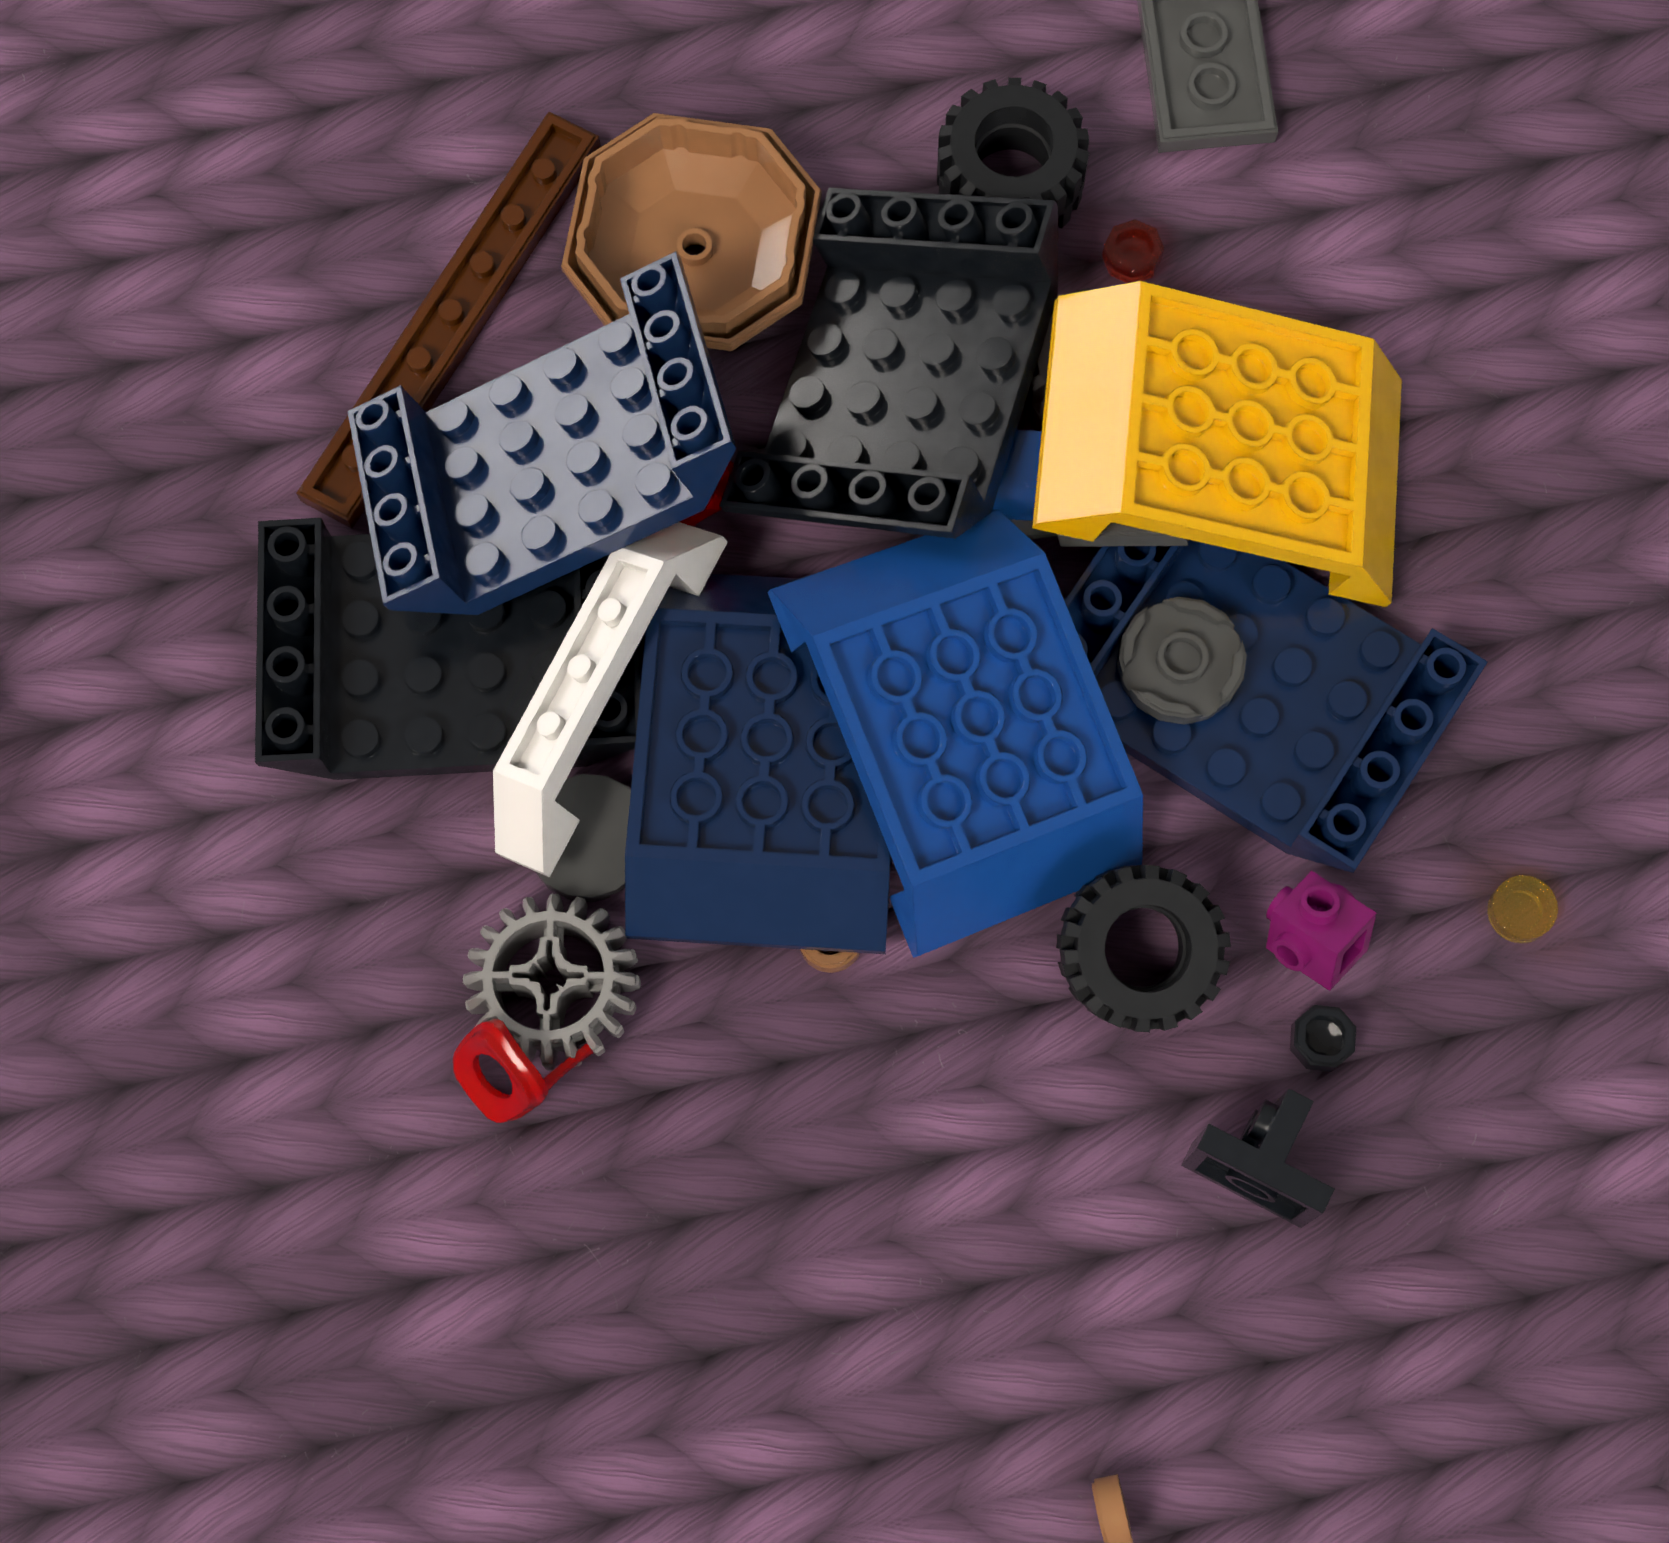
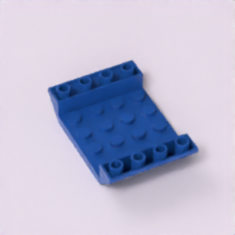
(970, 725)

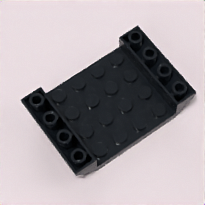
(908, 363)
(402, 691)

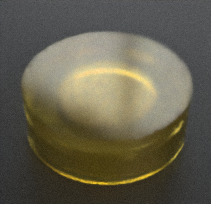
(1522, 909)

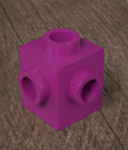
(1319, 929)

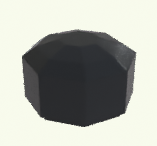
(1322, 1038)

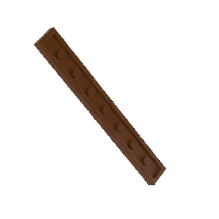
(461, 299)

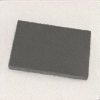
(1207, 73)

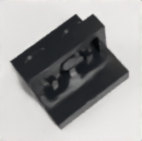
(1256, 1165)

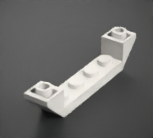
(579, 683)

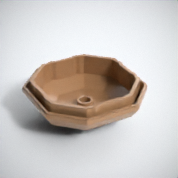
(690, 185)

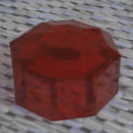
(1133, 251)

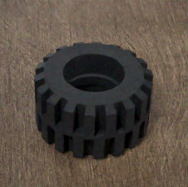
(1021, 121)
(1199, 947)

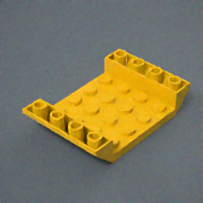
(1221, 432)

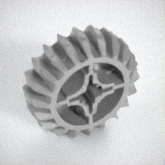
(579, 980)

